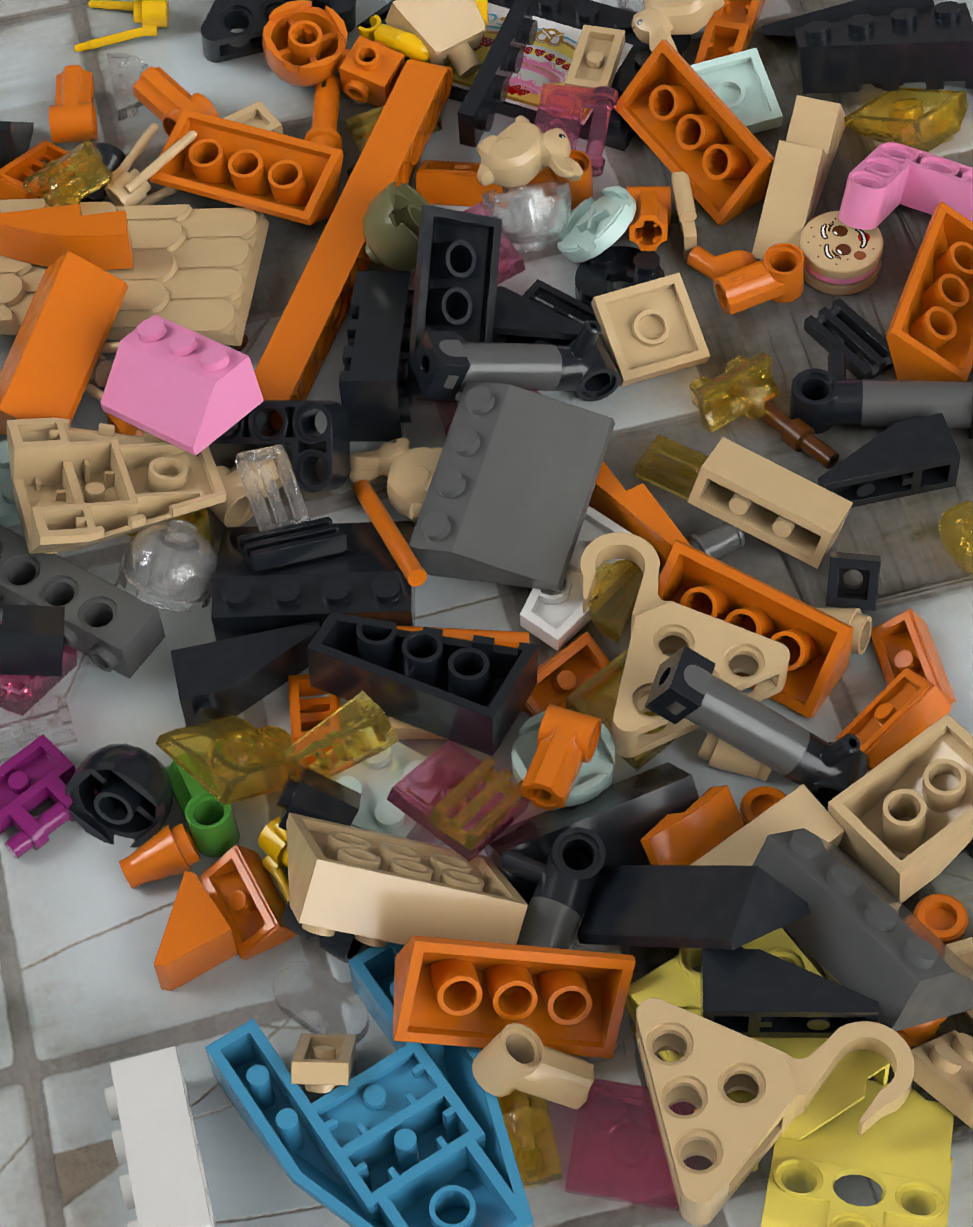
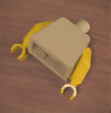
(434, 31)

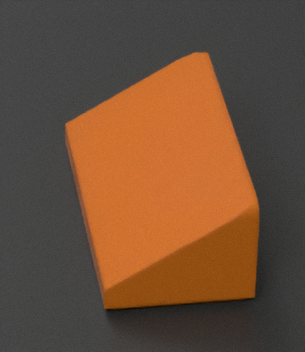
(451, 183)
(908, 644)
(565, 673)
(897, 716)
(247, 901)

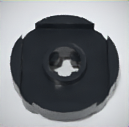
(613, 265)

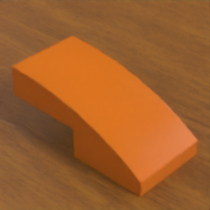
(693, 833)

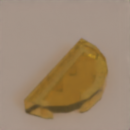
(615, 597)

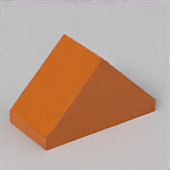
(194, 936)

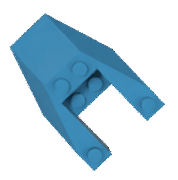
(398, 1143)

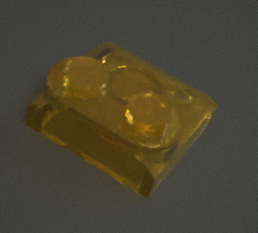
(911, 117)
(230, 757)

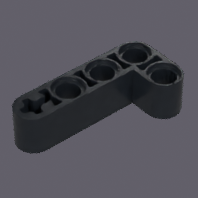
(306, 441)

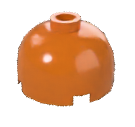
(304, 42)

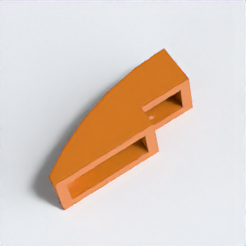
(47, 233)

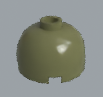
(393, 227)

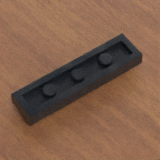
(493, 77)

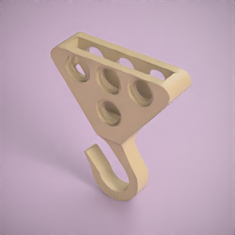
(665, 628)
(725, 1061)

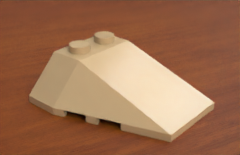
(100, 484)

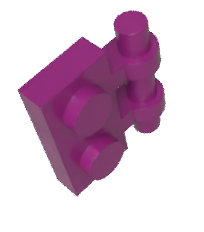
(25, 783)

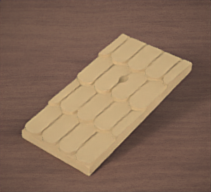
(186, 269)

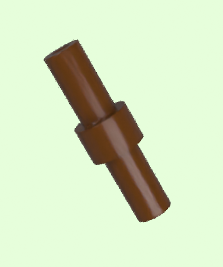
(799, 436)

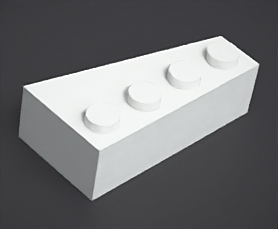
(158, 1142)

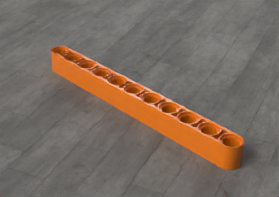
(328, 280)

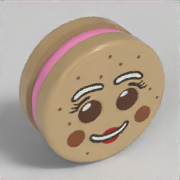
(840, 257)

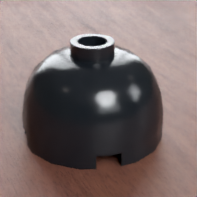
(131, 794)

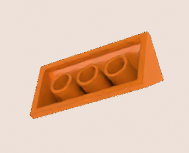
(696, 134)
(253, 168)
(934, 316)
(59, 341)
(815, 640)
(474, 989)

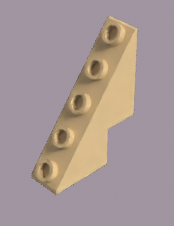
(799, 172)

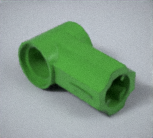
(202, 809)

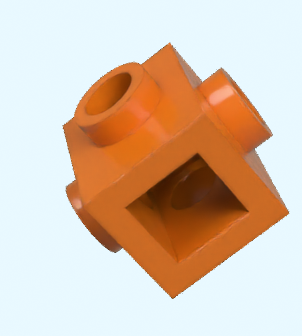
(369, 71)

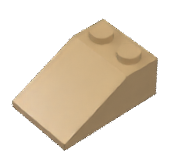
(911, 809)

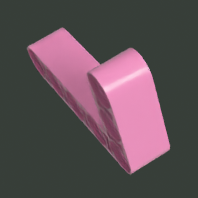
(906, 177)

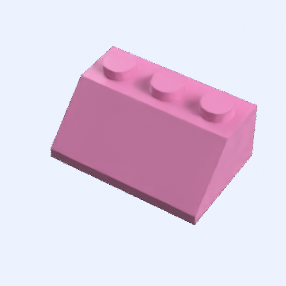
(179, 384)

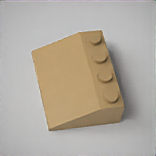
(394, 887)

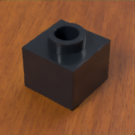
(859, 596)

